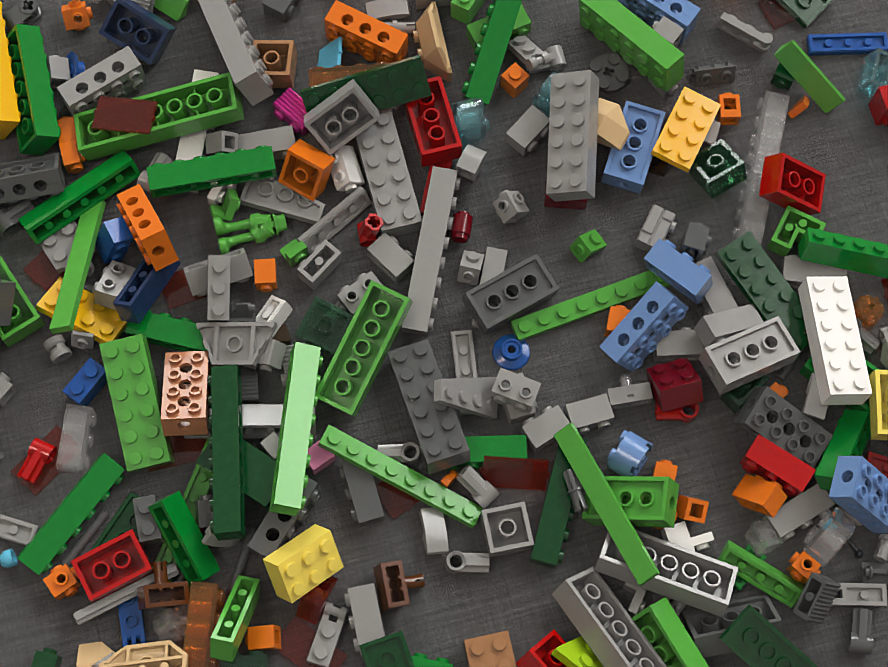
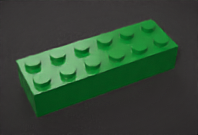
(38, 122)

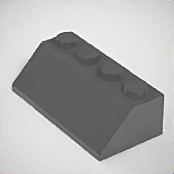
(707, 628)

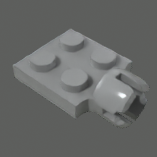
(59, 246)

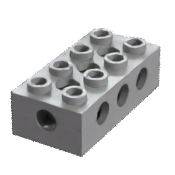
(101, 78)
(749, 355)

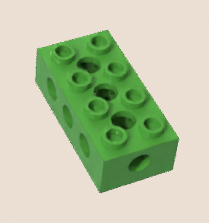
(644, 499)

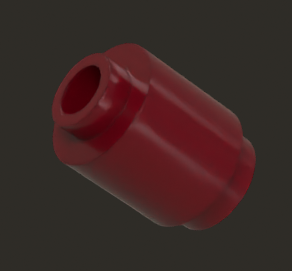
(461, 227)

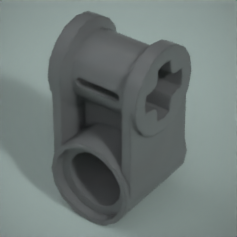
(22, 15)

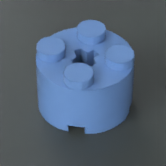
(630, 454)

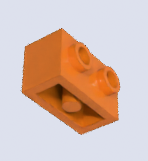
(760, 495)

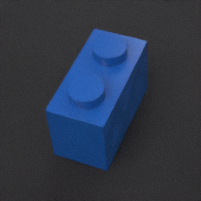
(113, 240)
(86, 383)

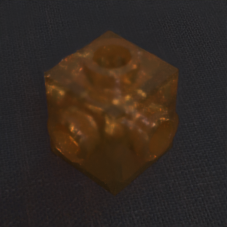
(868, 310)

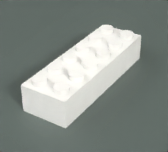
(834, 341)

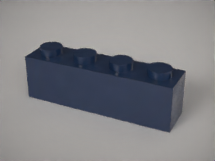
(142, 291)

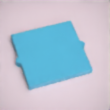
(331, 54)

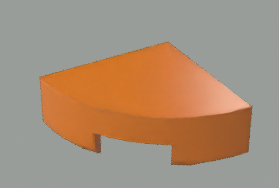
(799, 107)
(449, 479)

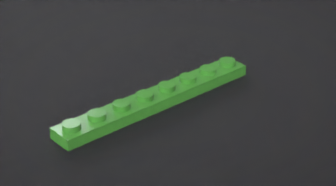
(584, 305)
(400, 476)

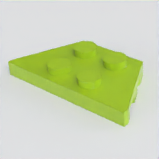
(576, 654)

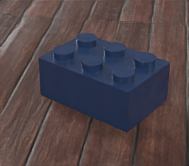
(137, 28)

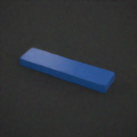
(846, 43)

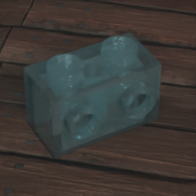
(873, 72)

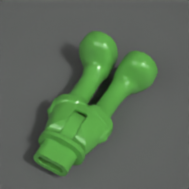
(259, 225)

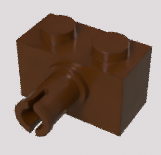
(393, 584)
(162, 592)

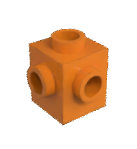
(76, 15)
(798, 570)
(56, 585)

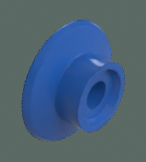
(75, 66)
(509, 360)

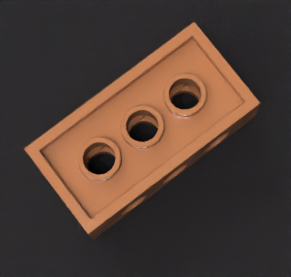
(182, 416)

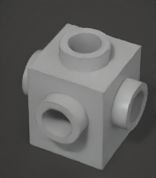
(510, 206)

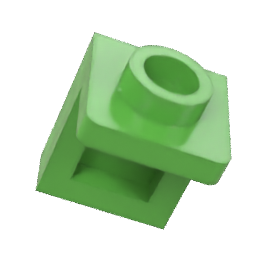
(230, 205)
(587, 245)
(294, 252)

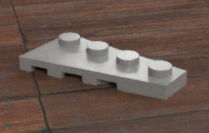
(278, 199)
(467, 395)

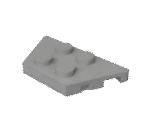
(236, 341)

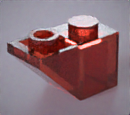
(314, 602)

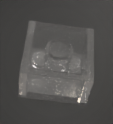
(830, 536)

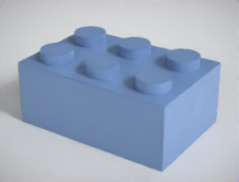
(679, 270)

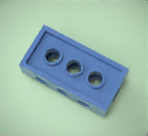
(679, 11)
(638, 158)
(640, 322)
(861, 492)

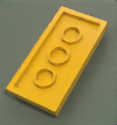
(685, 129)
(90, 317)

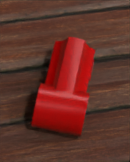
(369, 229)
(676, 414)
(38, 456)

